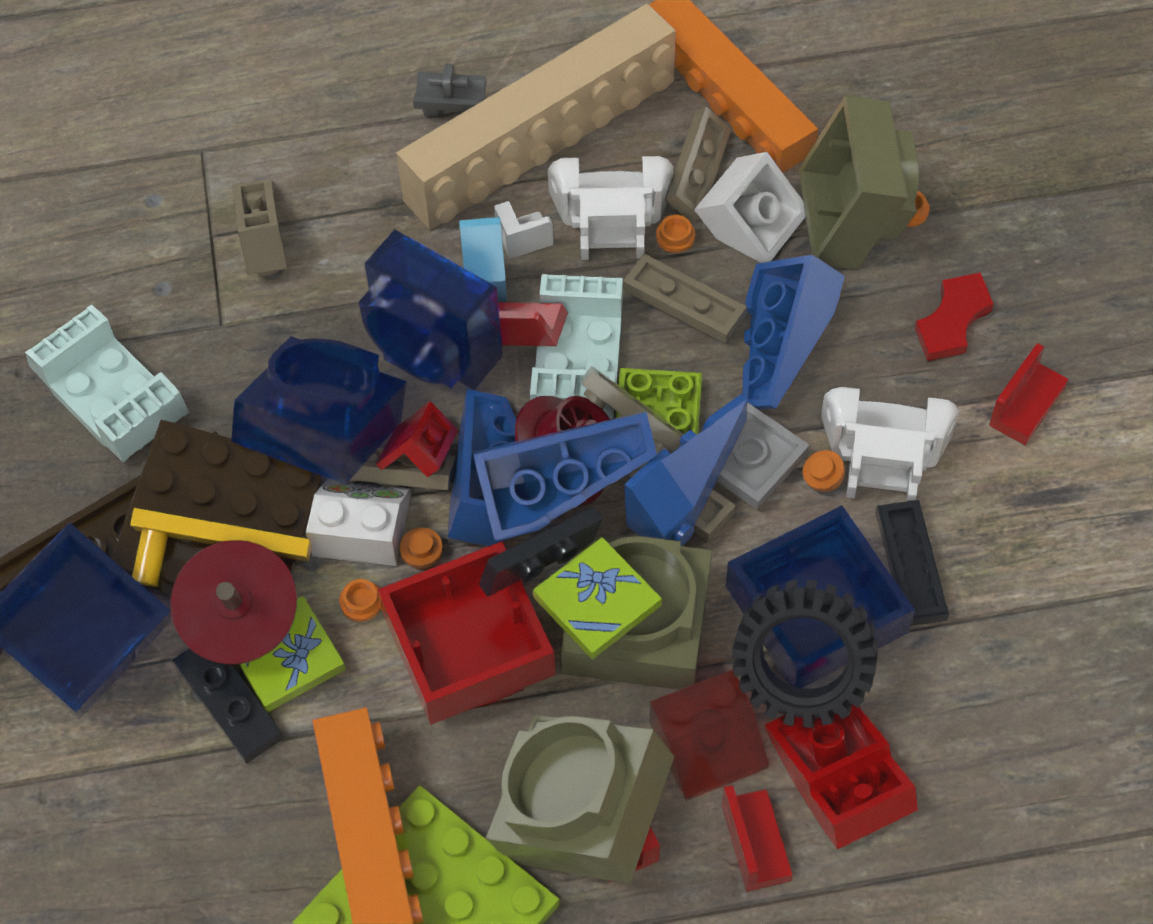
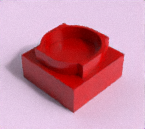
(460, 642)

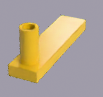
(158, 526)

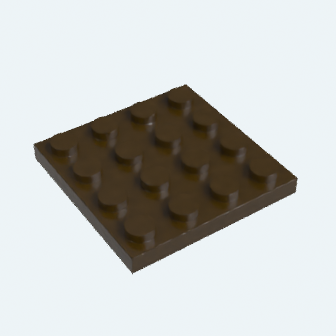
(217, 482)

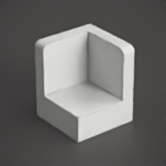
(523, 233)

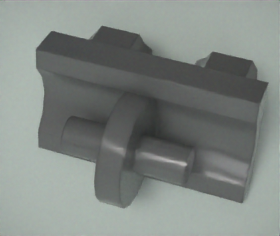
(448, 91)

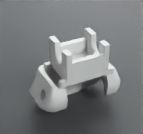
(610, 204)
(886, 440)

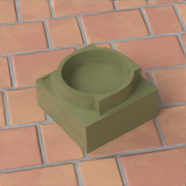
(858, 182)
(666, 643)
(580, 796)

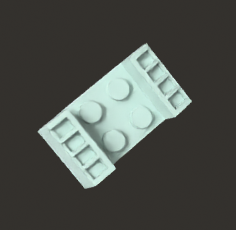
(587, 337)
(105, 384)

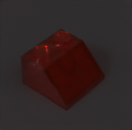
(709, 734)

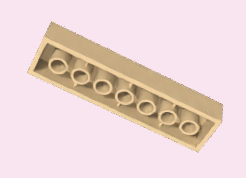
(537, 116)

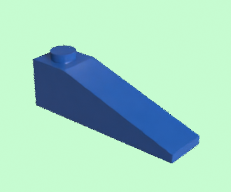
(789, 312)
(484, 424)
(549, 474)
(674, 487)

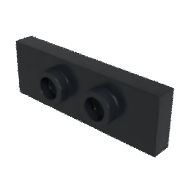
(534, 554)
(912, 559)
(230, 704)

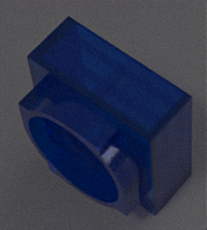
(430, 314)
(319, 407)
(831, 553)
(77, 620)

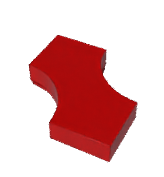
(962, 303)

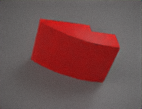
(844, 774)

